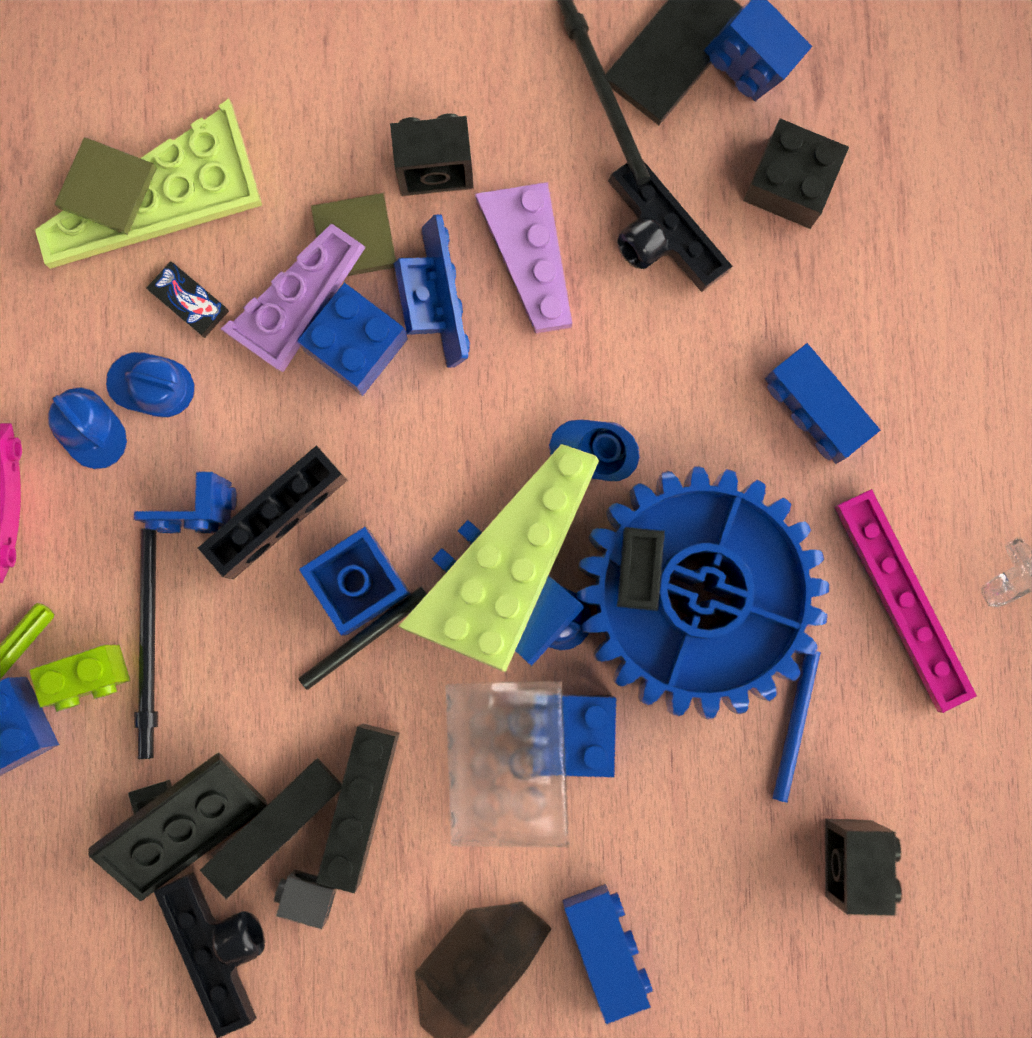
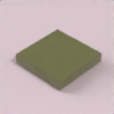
(105, 186)
(366, 222)

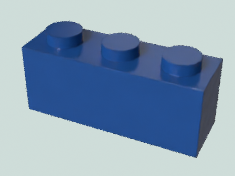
(821, 404)
(608, 953)

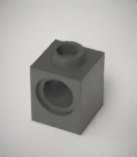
(304, 900)

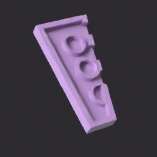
(528, 241)
(295, 298)

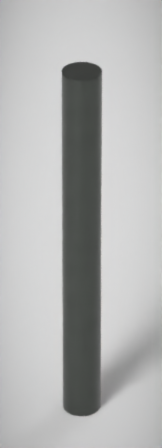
(362, 639)

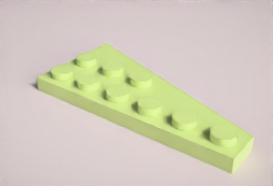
(195, 182)
(497, 581)

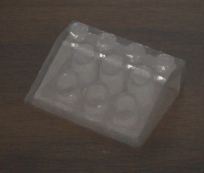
(507, 764)

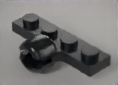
(665, 230)
(212, 951)

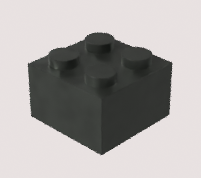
(432, 154)
(796, 174)
(861, 867)

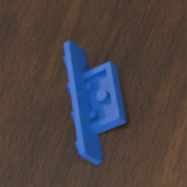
(430, 293)

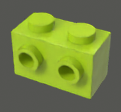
(80, 675)

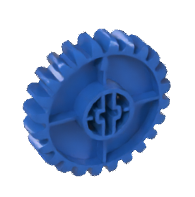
(767, 592)

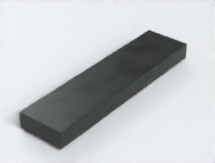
(271, 828)

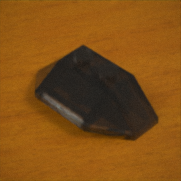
(476, 967)

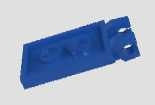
(550, 616)

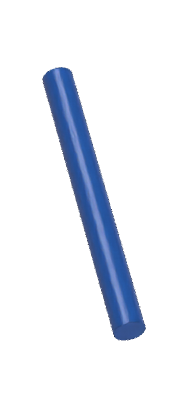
(796, 727)

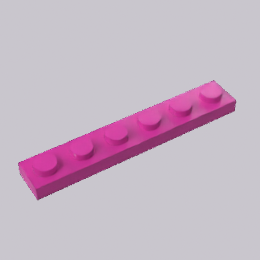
(905, 601)

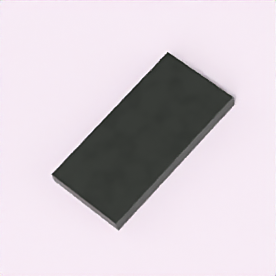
(669, 55)
(178, 827)

